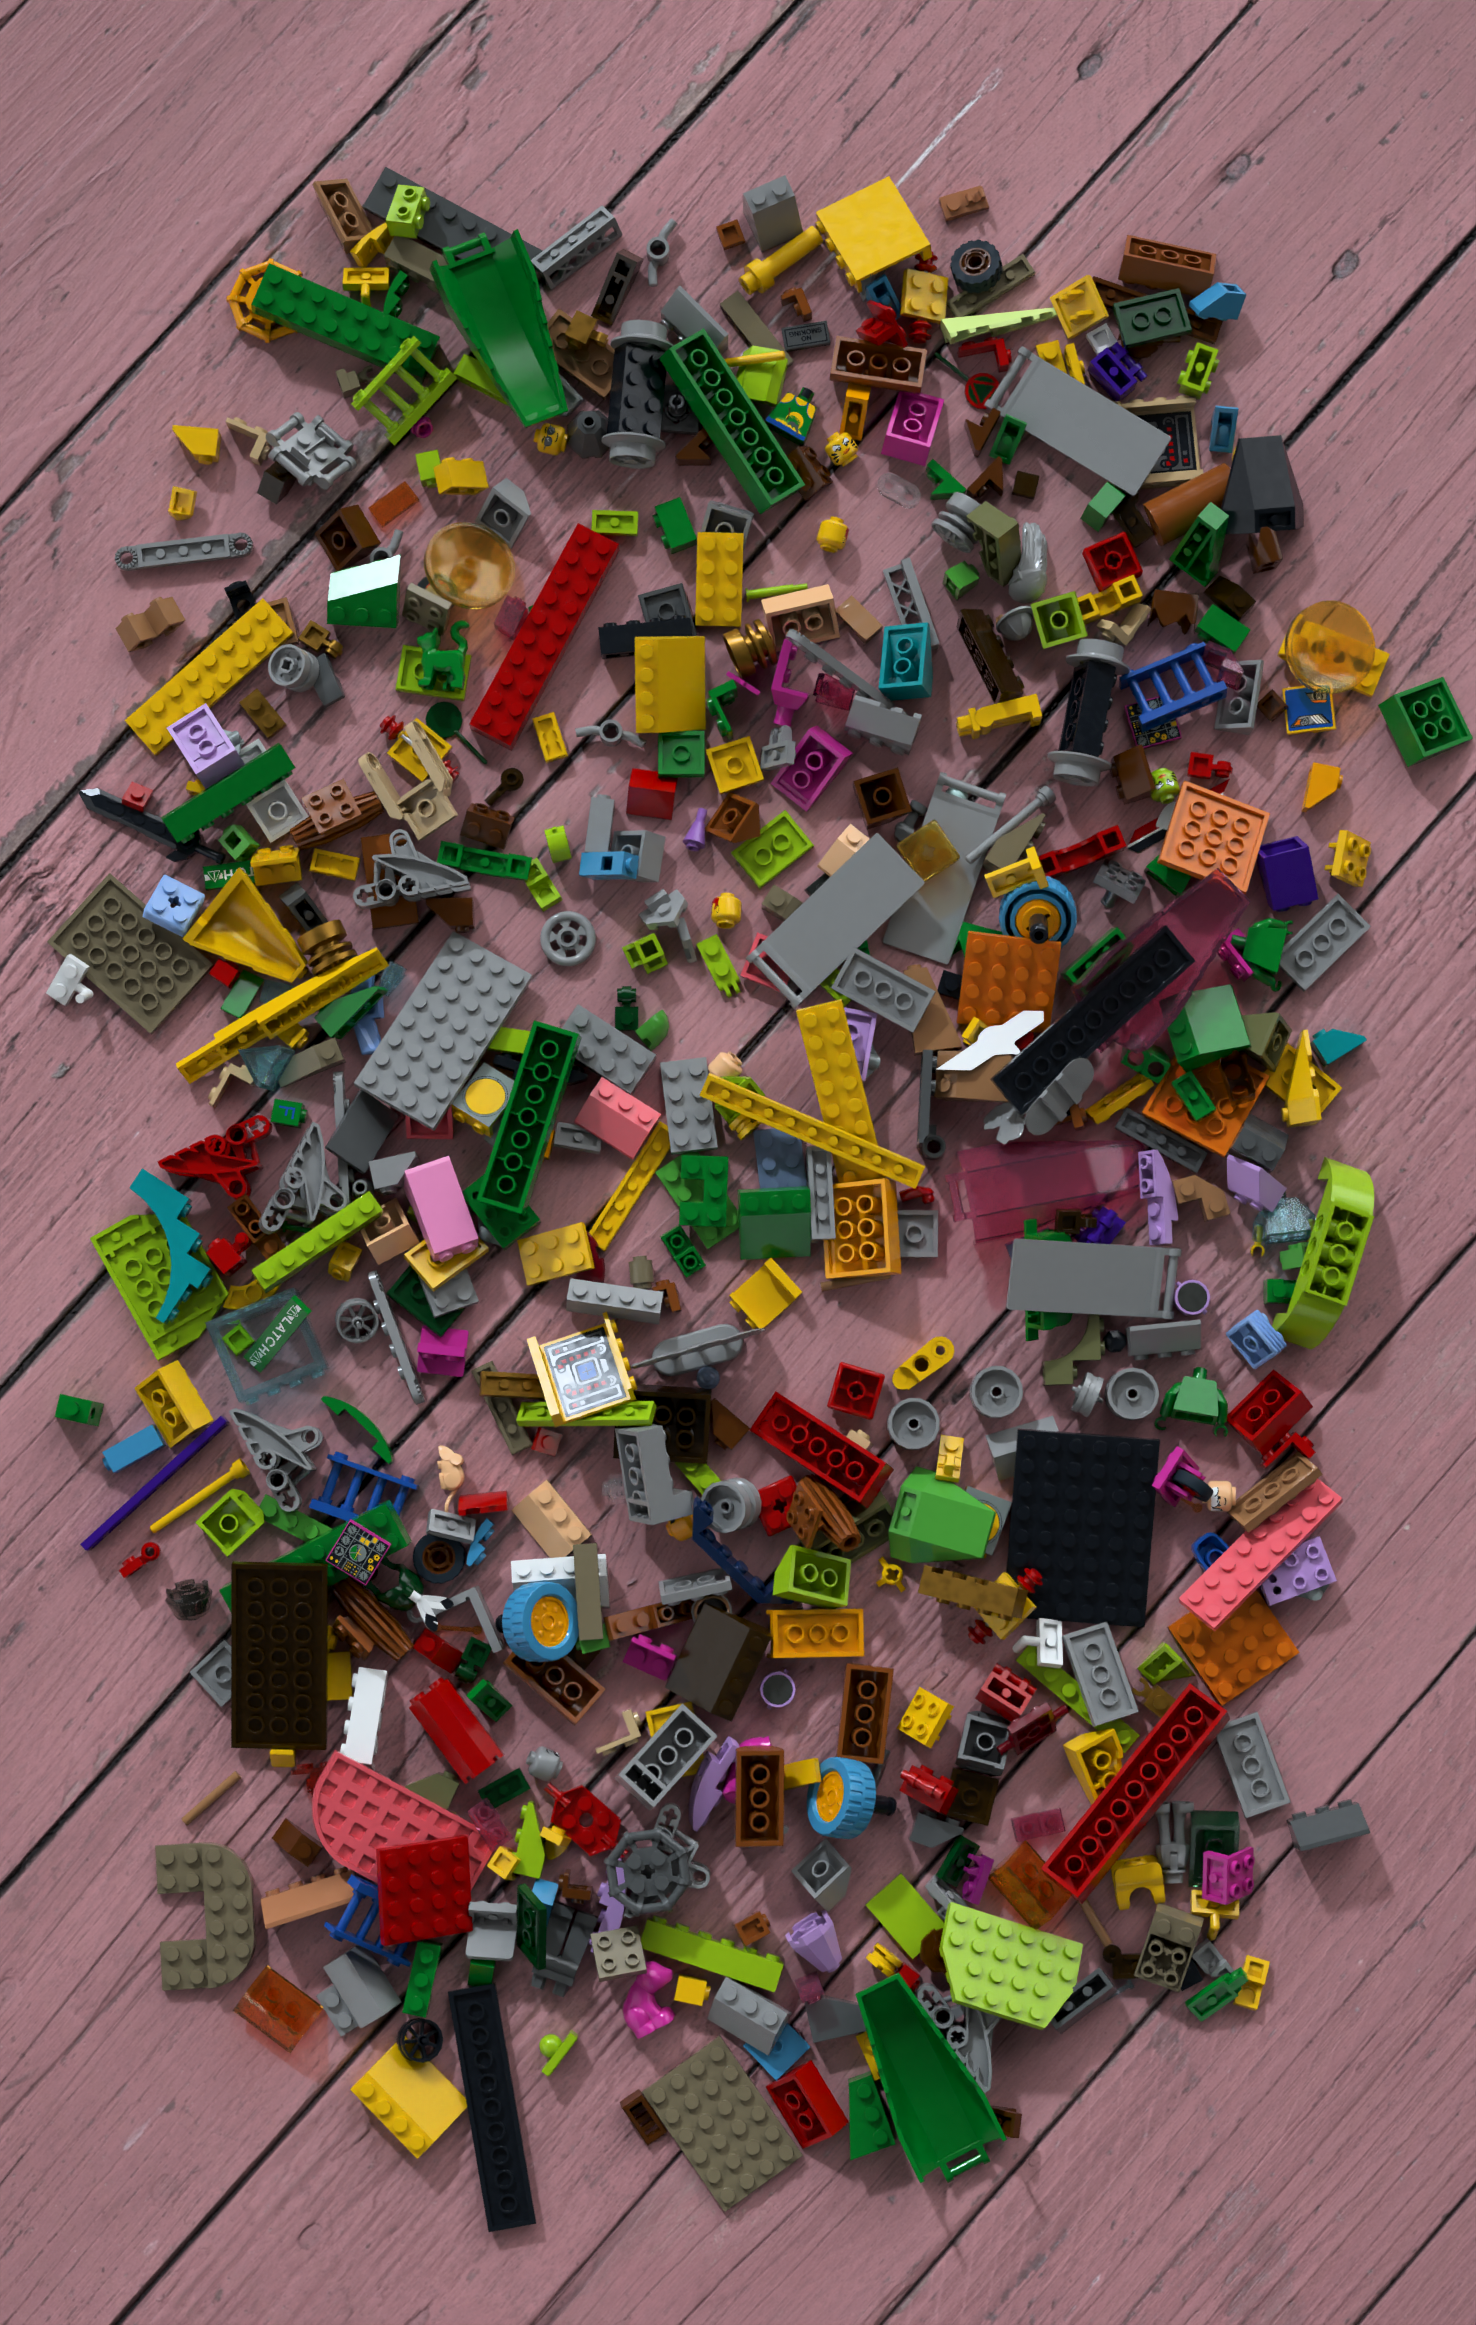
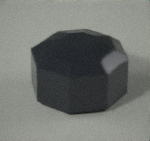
(1114, 1341)

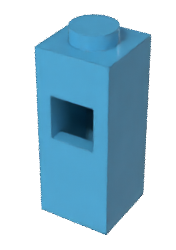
(609, 865)
(133, 1449)

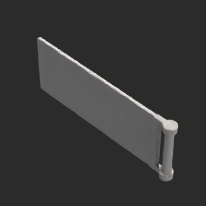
(1081, 423)
(935, 913)
(837, 918)
(1091, 1278)

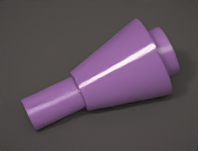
(695, 837)

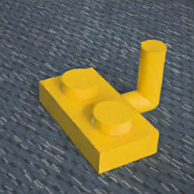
(365, 280)
(1214, 1910)

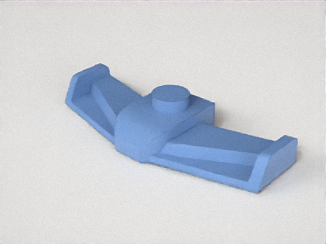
(366, 1028)

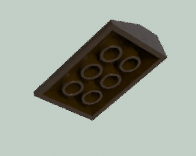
(988, 655)
(684, 1418)
(718, 1661)

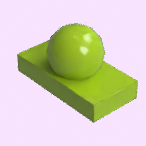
(555, 2049)

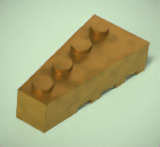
(973, 1592)

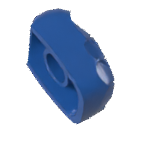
(1208, 1549)

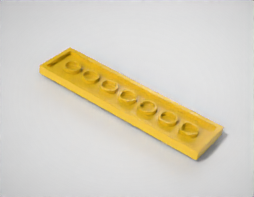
(210, 674)
(837, 1080)

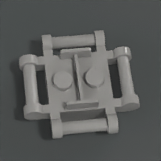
(311, 451)

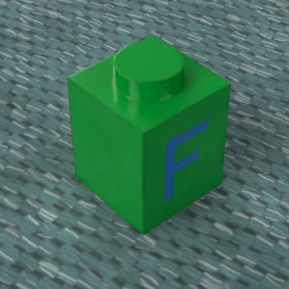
(288, 1113)

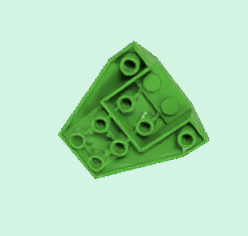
(938, 1521)

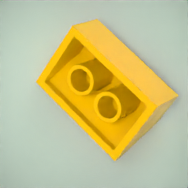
(173, 1403)

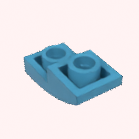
(476, 1549)

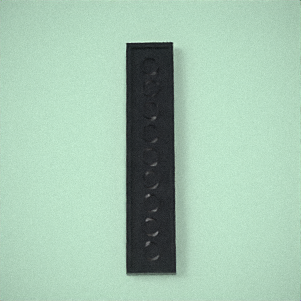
(1093, 1018)
(492, 2107)

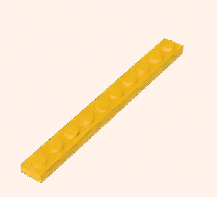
(812, 1130)

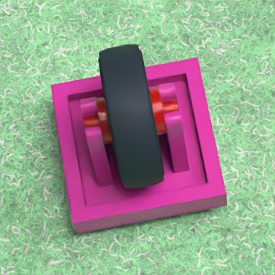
(1180, 1479)

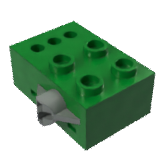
(497, 1224)

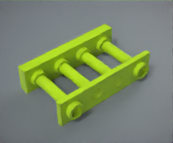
(410, 412)

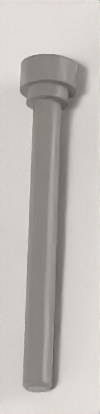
(1044, 797)

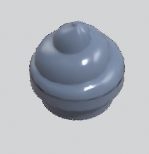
(708, 1377)

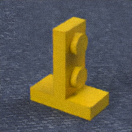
(1017, 874)

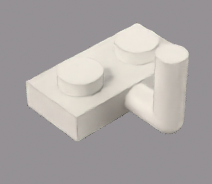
(69, 981)
(1047, 1642)

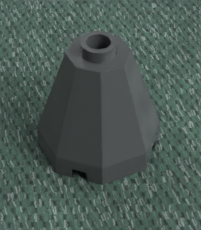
(586, 434)

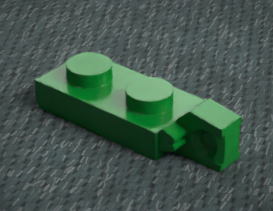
(1217, 1994)

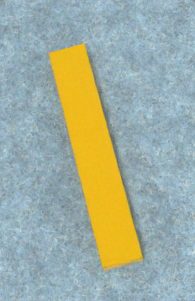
(631, 1187)

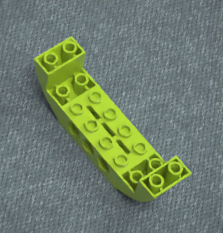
(1330, 1256)

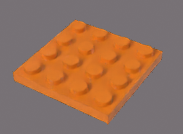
(1211, 834)
(1007, 977)
(1221, 1127)
(1239, 1651)

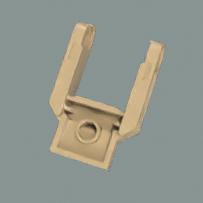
(426, 805)

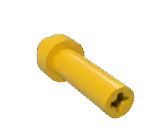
(760, 274)

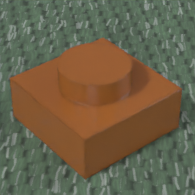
(730, 234)

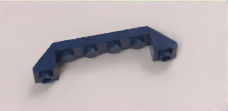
(723, 1557)

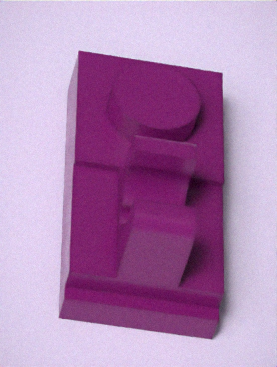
(976, 1883)

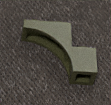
(1089, 1349)

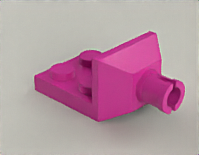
(786, 698)

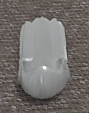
(1030, 574)

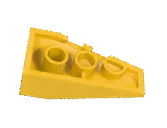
(1302, 1101)
(1095, 1760)

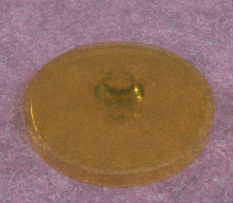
(469, 565)
(1329, 647)

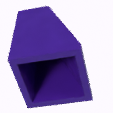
(1287, 873)

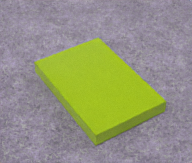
(412, 671)
(772, 852)
(904, 1914)

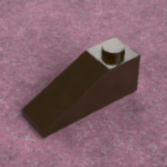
(617, 286)

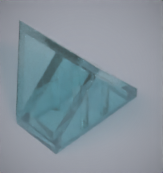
(267, 1064)

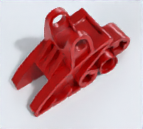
(228, 1171)

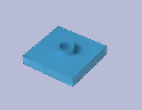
(784, 2054)

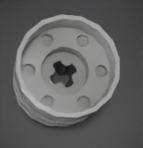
(954, 525)

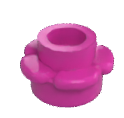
(423, 431)

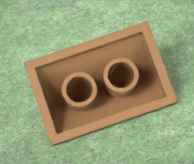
(343, 211)

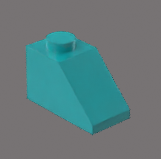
(1334, 1044)

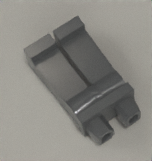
(564, 1967)

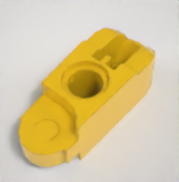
(908, 1376)

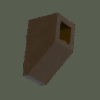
(276, 483)

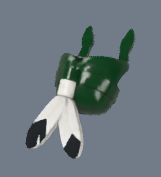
(410, 1594)

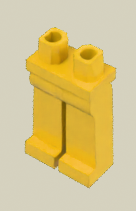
(999, 715)

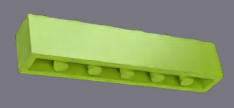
(317, 1242)
(711, 1954)

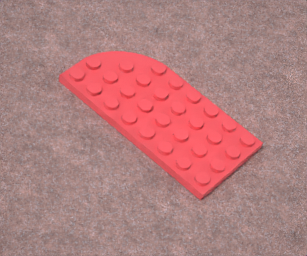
(365, 1811)

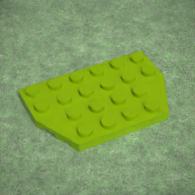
(140, 1266)
(1007, 1966)

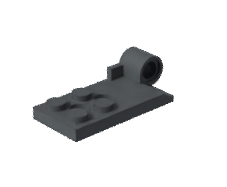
(925, 1132)

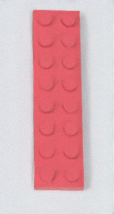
(1257, 1555)

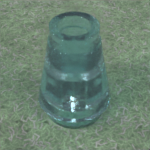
(392, 977)

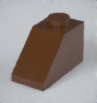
(454, 912)
(726, 1426)
(297, 1842)

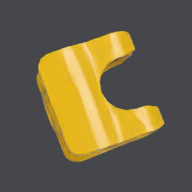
(1136, 1873)

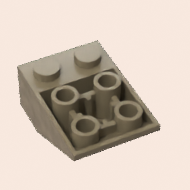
(1013, 845)
(1168, 1947)

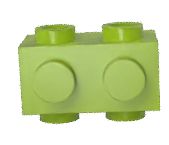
(407, 211)
(1201, 363)

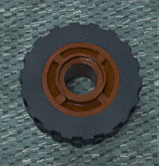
(972, 255)
(438, 1572)

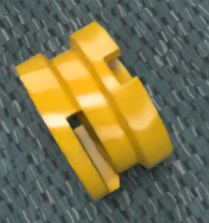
(744, 1126)
(884, 1960)

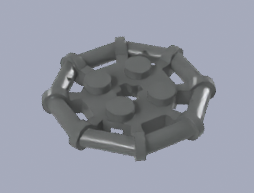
(640, 1883)

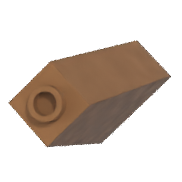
(935, 1027)

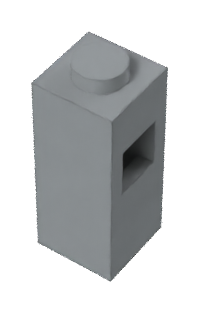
(600, 824)

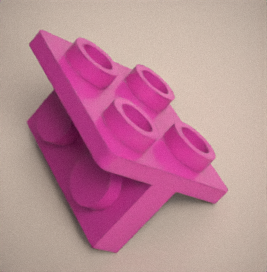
(442, 1354)

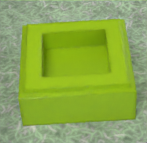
(238, 1339)

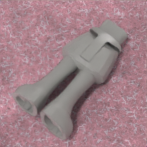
(1173, 1854)

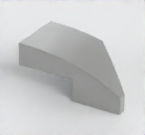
(1210, 1959)

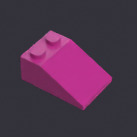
(912, 427)
(815, 766)

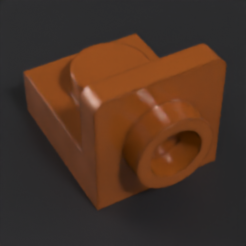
(801, 304)
(671, 1298)
(752, 1928)

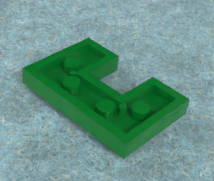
(714, 1205)

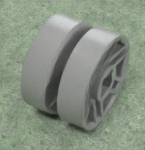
(293, 668)

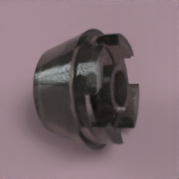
(189, 1599)

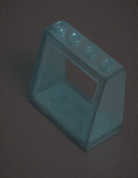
(274, 1385)

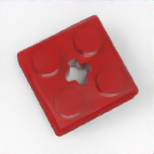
(1117, 548)
(869, 1382)
(773, 1520)

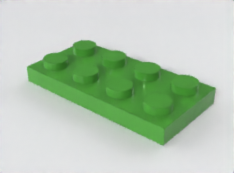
(693, 1191)

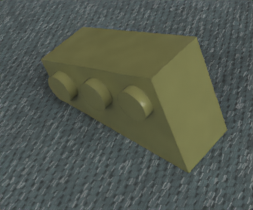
(998, 540)

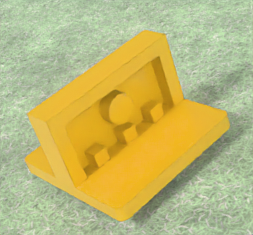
(276, 865)

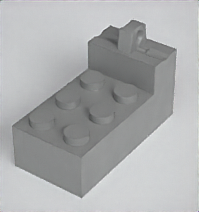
(648, 1478)
(666, 1757)

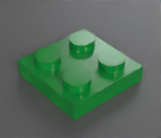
(681, 754)

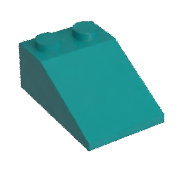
(906, 662)

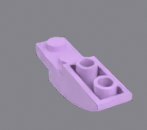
(1160, 1196)
(705, 1788)
(612, 1917)

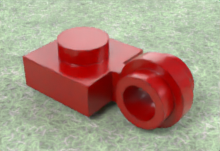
(1202, 764)

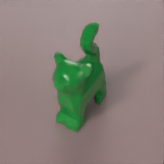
(443, 662)

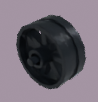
(419, 2040)

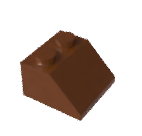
(347, 537)
(1132, 775)
(881, 798)

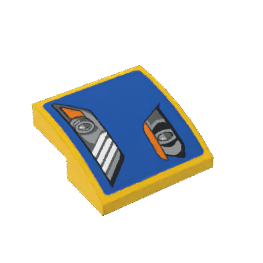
(1308, 711)

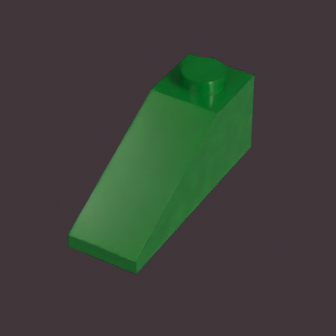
(345, 1012)

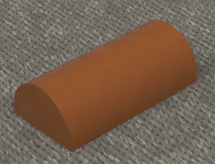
(878, 366)
(1177, 509)
(559, 1683)
(864, 1713)
(759, 1796)

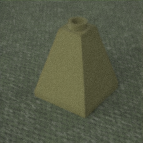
(1268, 1038)

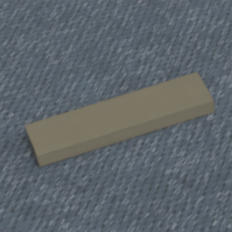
(1013, 275)
(750, 324)
(505, 1416)
(588, 1591)

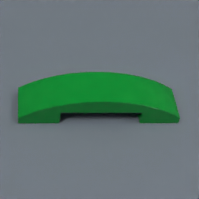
(484, 862)
(382, 1446)

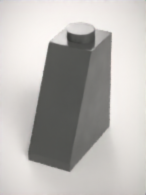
(833, 2018)

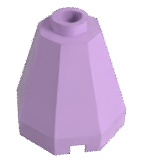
(816, 1941)

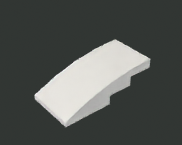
(278, 807)

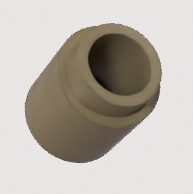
(641, 1272)

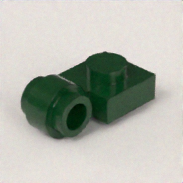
(626, 1017)
(476, 1654)

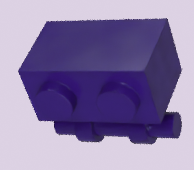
(1113, 375)
(1107, 1228)

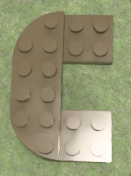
(228, 1914)

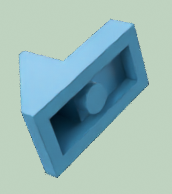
(882, 291)
(1223, 429)

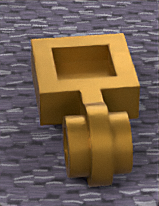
(316, 637)

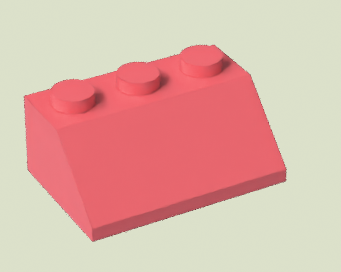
(617, 1118)

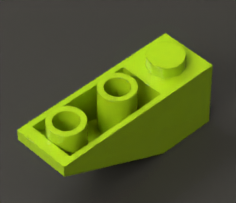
(530, 1843)

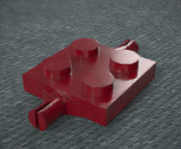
(1031, 1728)

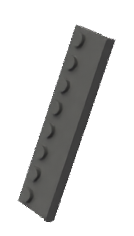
(444, 221)

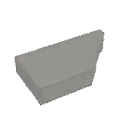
(686, 941)

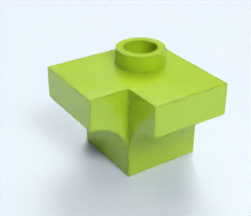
(645, 952)

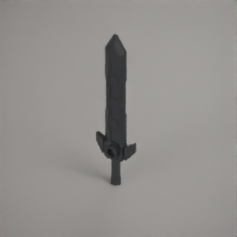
(147, 824)

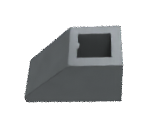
(932, 1830)

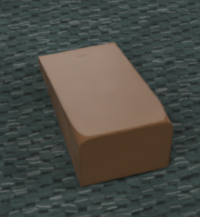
(859, 619)

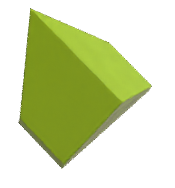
(1164, 1665)

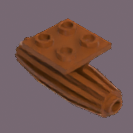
(334, 814)
(817, 1508)
(367, 1623)

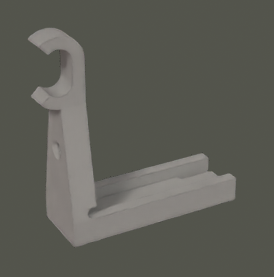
(482, 1611)

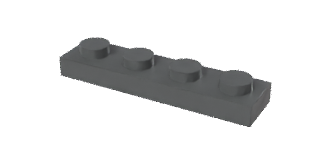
(1161, 1139)

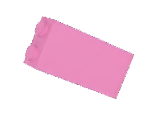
(440, 1209)

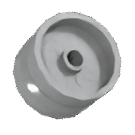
(1117, 1394)
(986, 1402)
(909, 1437)
(734, 1504)

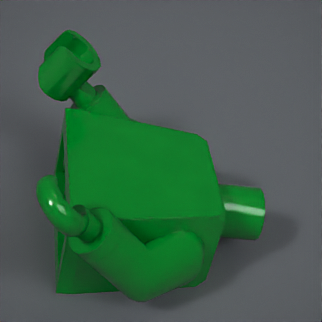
(1263, 949)
(1195, 1401)

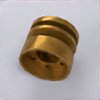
(750, 648)
(326, 945)

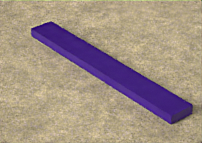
(155, 1483)

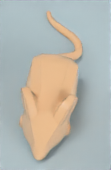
(451, 1473)

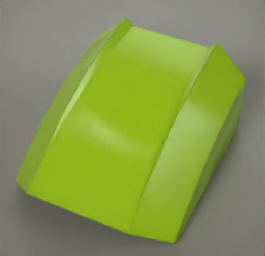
(763, 380)
(232, 1521)

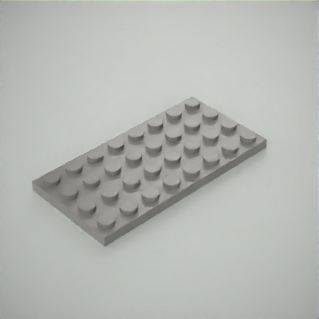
(443, 1030)

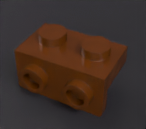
(810, 470)
(487, 825)
(577, 1893)

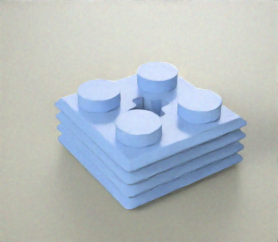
(181, 916)
(1256, 1339)

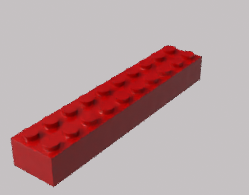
(544, 637)
(1135, 1793)

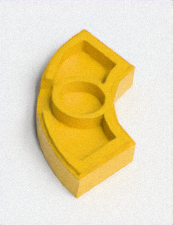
(245, 1295)

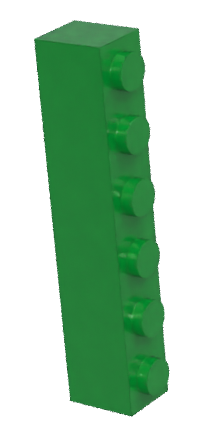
(227, 793)

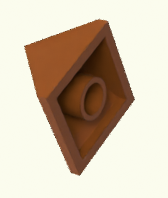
(735, 819)

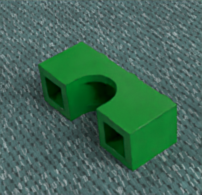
(422, 1978)

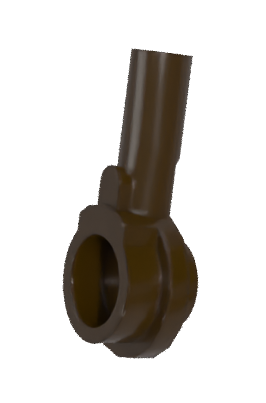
(511, 780)

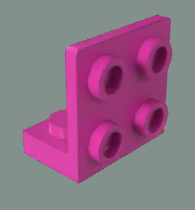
(1233, 956)
(649, 1657)
(1227, 1876)

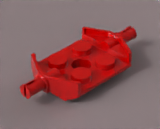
(567, 1812)

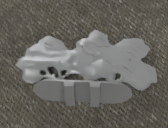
(1047, 1108)
(697, 1349)

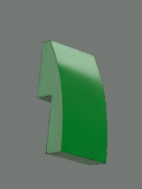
(398, 287)
(682, 1250)

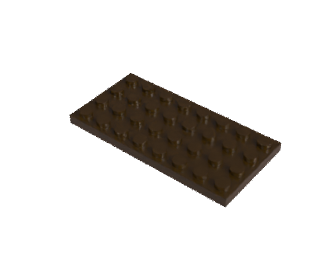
(279, 1655)

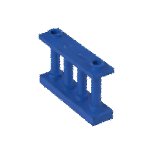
(1173, 709)
(346, 1510)
(362, 1889)

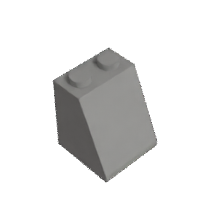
(772, 213)

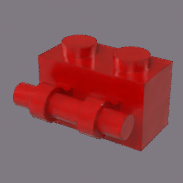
(228, 1255)
(1006, 1692)
(928, 1789)

